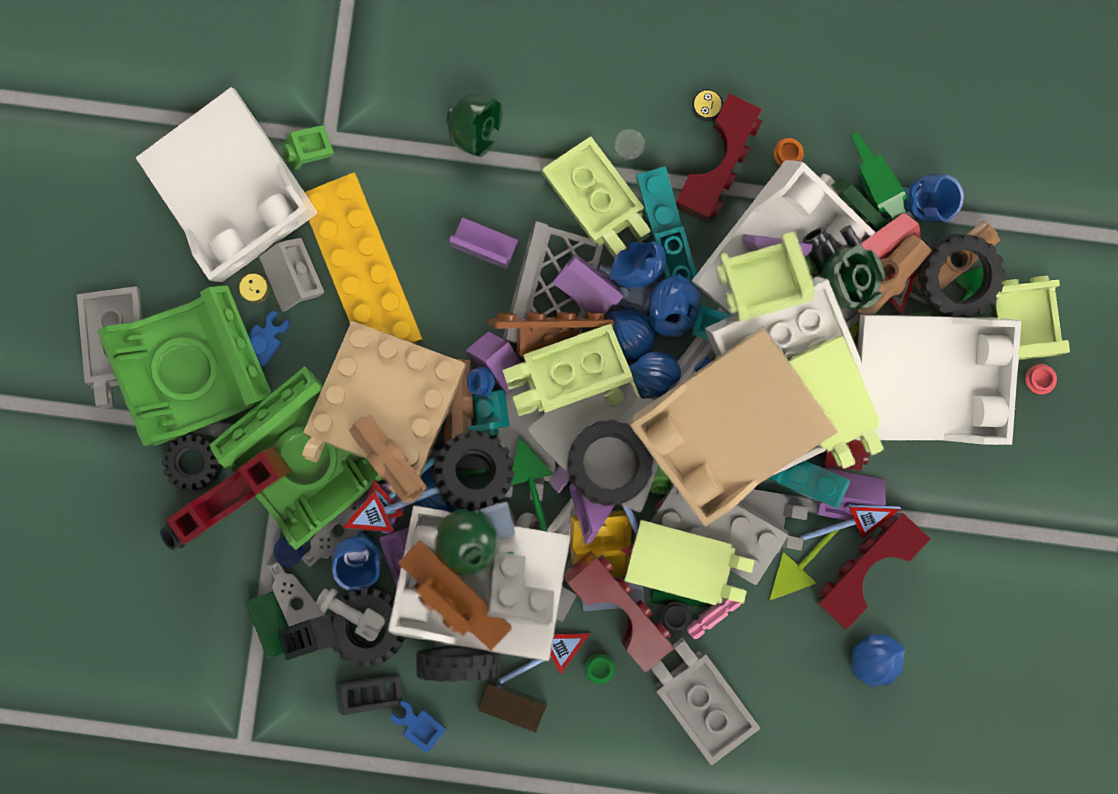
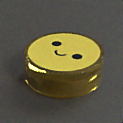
(254, 288)

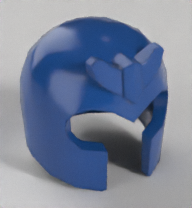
(934, 198)
(356, 562)

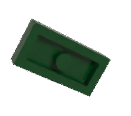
(859, 204)

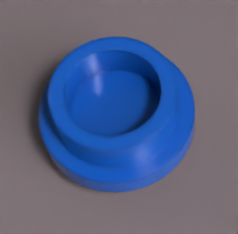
(480, 381)

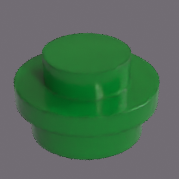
(600, 668)

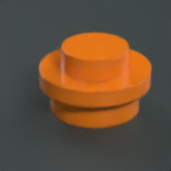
(788, 150)

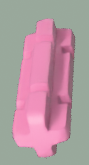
(711, 617)

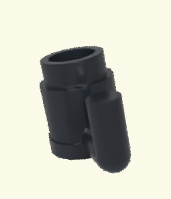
(825, 246)

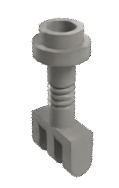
(368, 623)

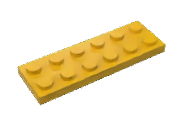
(360, 259)

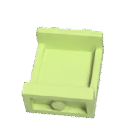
(766, 279)
(1038, 311)

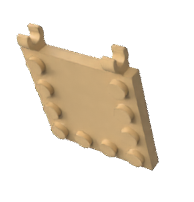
(393, 381)

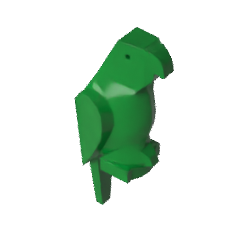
(879, 181)

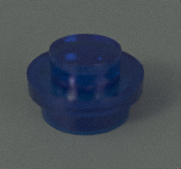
(286, 554)

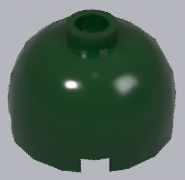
(472, 123)
(855, 277)
(467, 541)

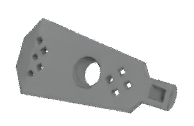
(327, 532)
(308, 610)

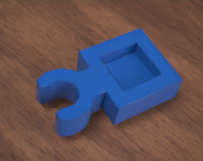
(265, 341)
(421, 728)

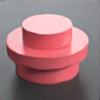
(1040, 379)

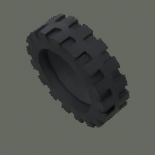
(990, 283)
(582, 482)
(456, 664)

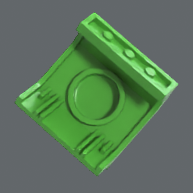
(185, 367)
(312, 491)

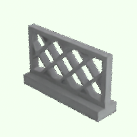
(531, 269)

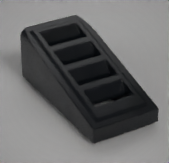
(308, 635)
(355, 684)

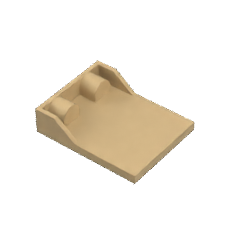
(732, 425)

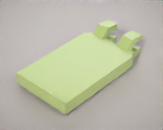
(597, 196)
(569, 371)
(838, 388)
(685, 564)

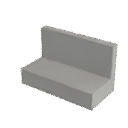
(291, 273)

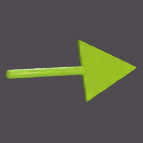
(791, 576)

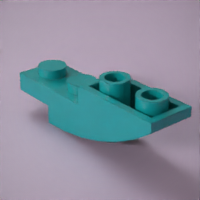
(665, 222)
(813, 483)

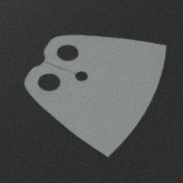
(607, 460)

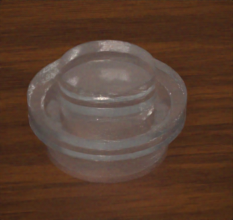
(629, 144)

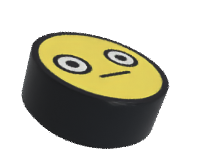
(707, 105)

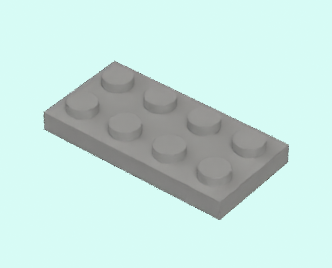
(743, 528)

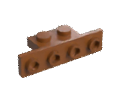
(539, 332)
(452, 597)

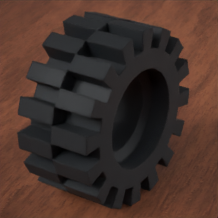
(173, 463)

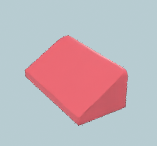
(891, 236)

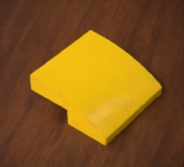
(609, 541)

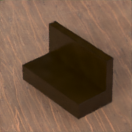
(512, 706)

